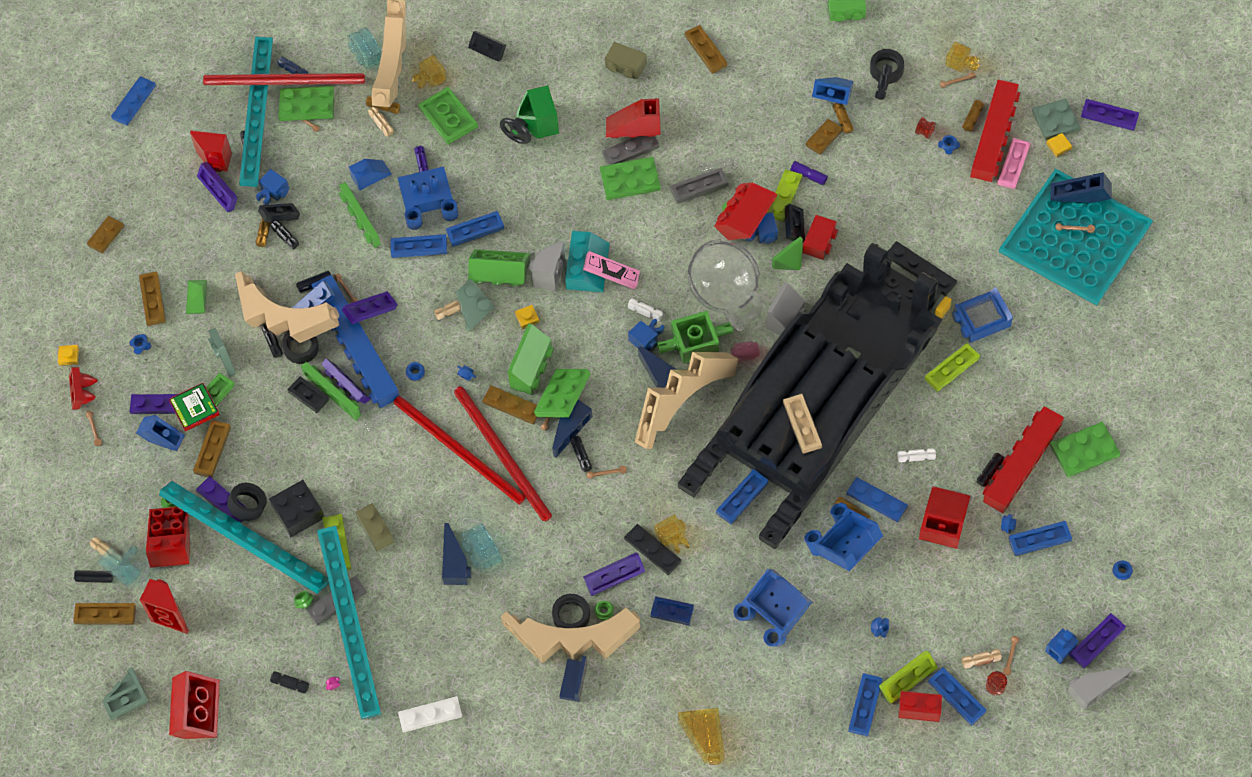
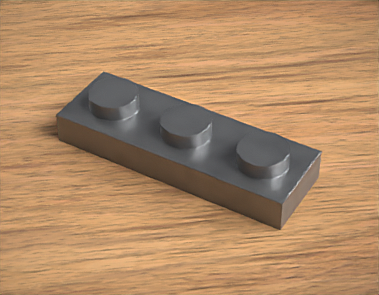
(630, 149)
(699, 185)
(325, 608)

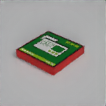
(194, 407)

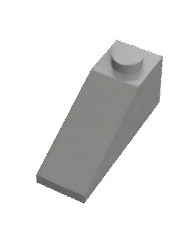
(1096, 685)

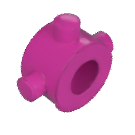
(332, 683)

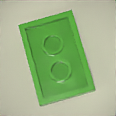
(306, 103)
(448, 115)
(630, 178)
(562, 393)
(1085, 449)

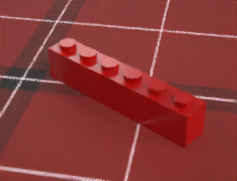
(994, 131)
(1023, 459)

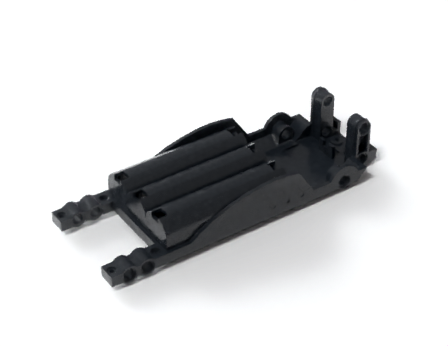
(838, 388)

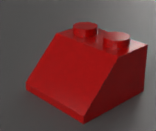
(212, 149)

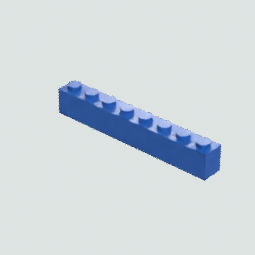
(361, 352)

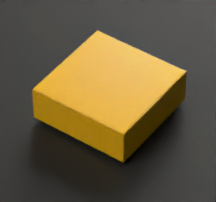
(1059, 145)
(943, 307)

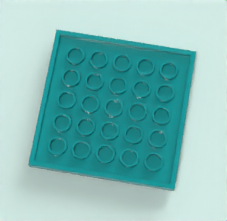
(1075, 258)

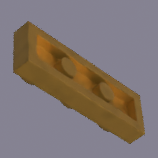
(706, 49)
(152, 298)
(510, 404)
(212, 449)
(104, 613)

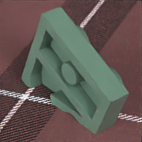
(473, 304)
(220, 351)
(125, 696)

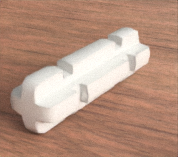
(645, 309)
(916, 455)

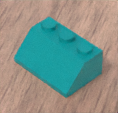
(580, 245)

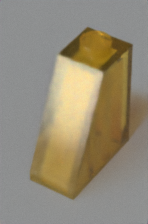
(704, 733)

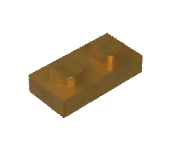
(824, 136)
(105, 234)

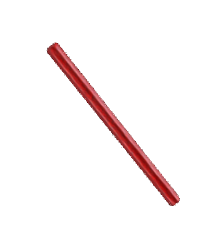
(284, 79)
(459, 450)
(502, 454)

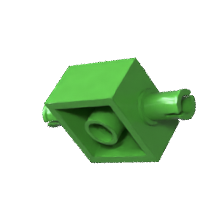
(694, 334)

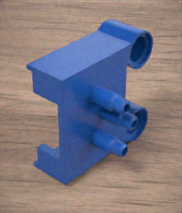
(425, 193)
(846, 540)
(777, 602)

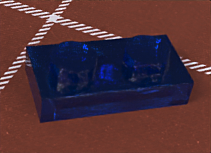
(672, 610)

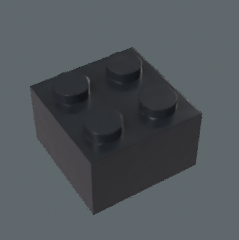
(296, 508)

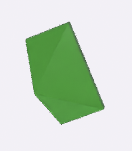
(790, 257)
(196, 296)

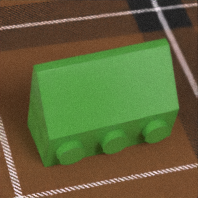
(498, 267)
(530, 360)

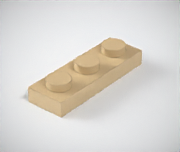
(802, 423)

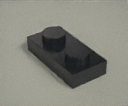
(487, 46)
(279, 212)
(794, 222)
(308, 394)

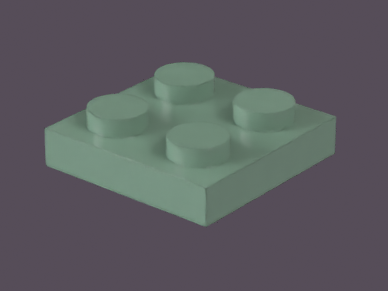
(1055, 119)

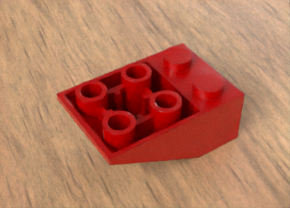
(635, 120)
(944, 517)
(168, 537)

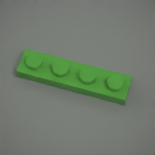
(355, 210)
(326, 385)

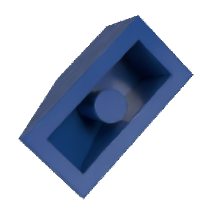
(833, 89)
(368, 172)
(160, 433)

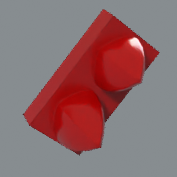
(77, 382)

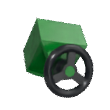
(534, 116)

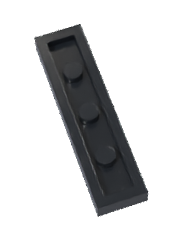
(916, 265)

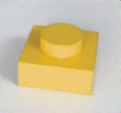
(526, 315)
(68, 355)

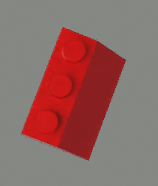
(744, 211)
(162, 606)
(194, 706)

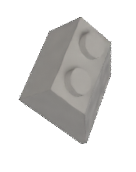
(548, 266)
(784, 309)

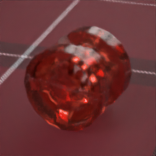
(925, 128)
(997, 678)

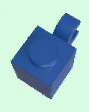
(272, 186)
(766, 230)
(645, 335)
(1061, 645)

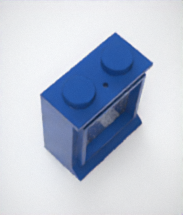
(982, 315)

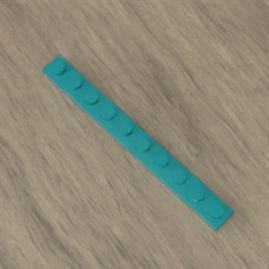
(256, 114)
(244, 537)
(349, 623)

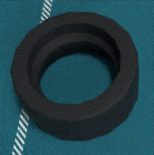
(887, 54)
(300, 358)
(250, 490)
(566, 599)

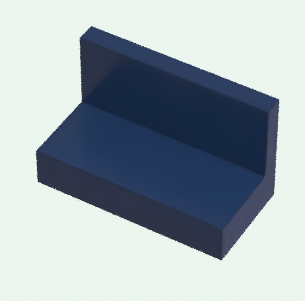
(573, 679)

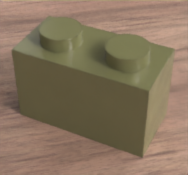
(625, 60)
(374, 527)

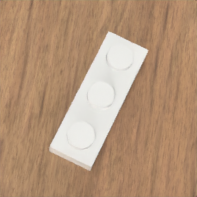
(430, 714)

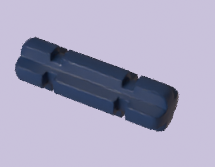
(290, 66)

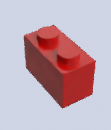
(819, 237)
(920, 706)

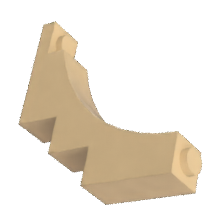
(394, 43)
(301, 323)
(681, 384)
(546, 640)

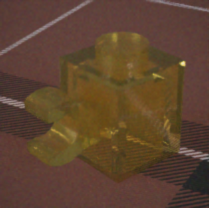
(959, 57)
(430, 71)
(671, 532)

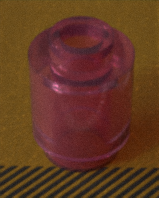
(745, 350)

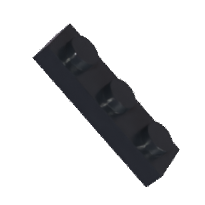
(652, 549)

